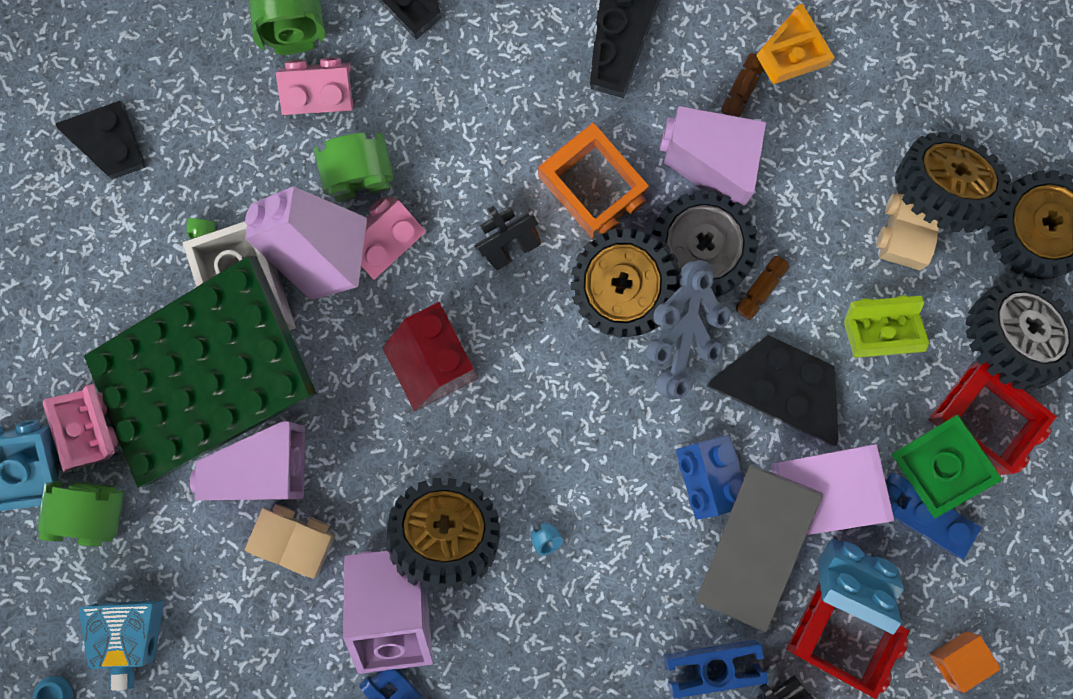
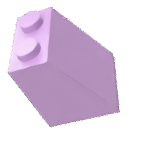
(714, 151)
(308, 240)
(255, 468)
(850, 486)
(384, 615)

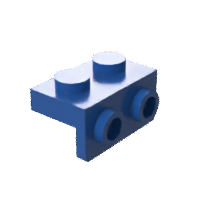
(711, 476)

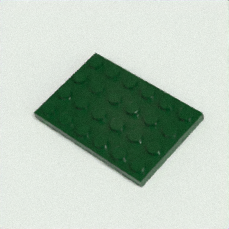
(199, 372)

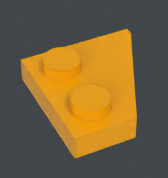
(795, 48)

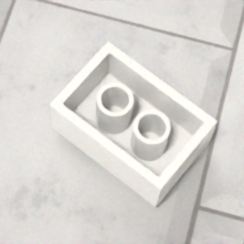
(223, 248)

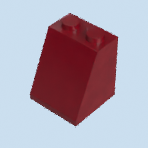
(428, 357)

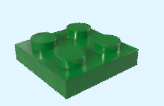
(946, 466)

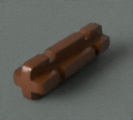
(743, 86)
(762, 287)

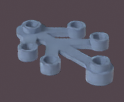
(695, 286)

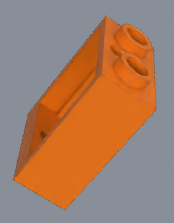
(573, 152)

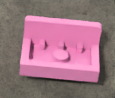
(314, 87)
(387, 235)
(80, 428)

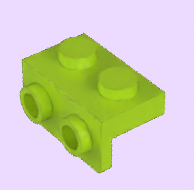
(886, 326)

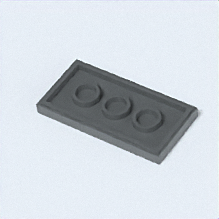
(759, 547)

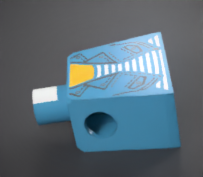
(121, 637)

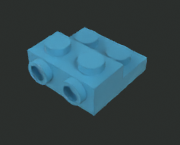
(26, 464)
(860, 584)

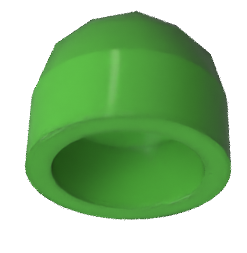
(199, 227)

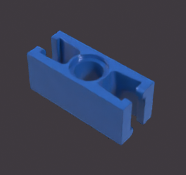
(727, 679)

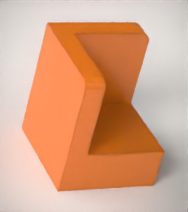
(965, 661)

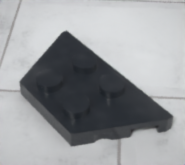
(784, 386)

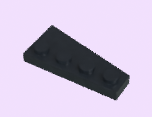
(619, 42)

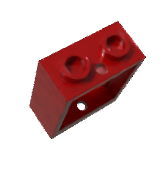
(1032, 433)
(877, 675)

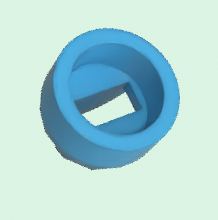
(546, 539)

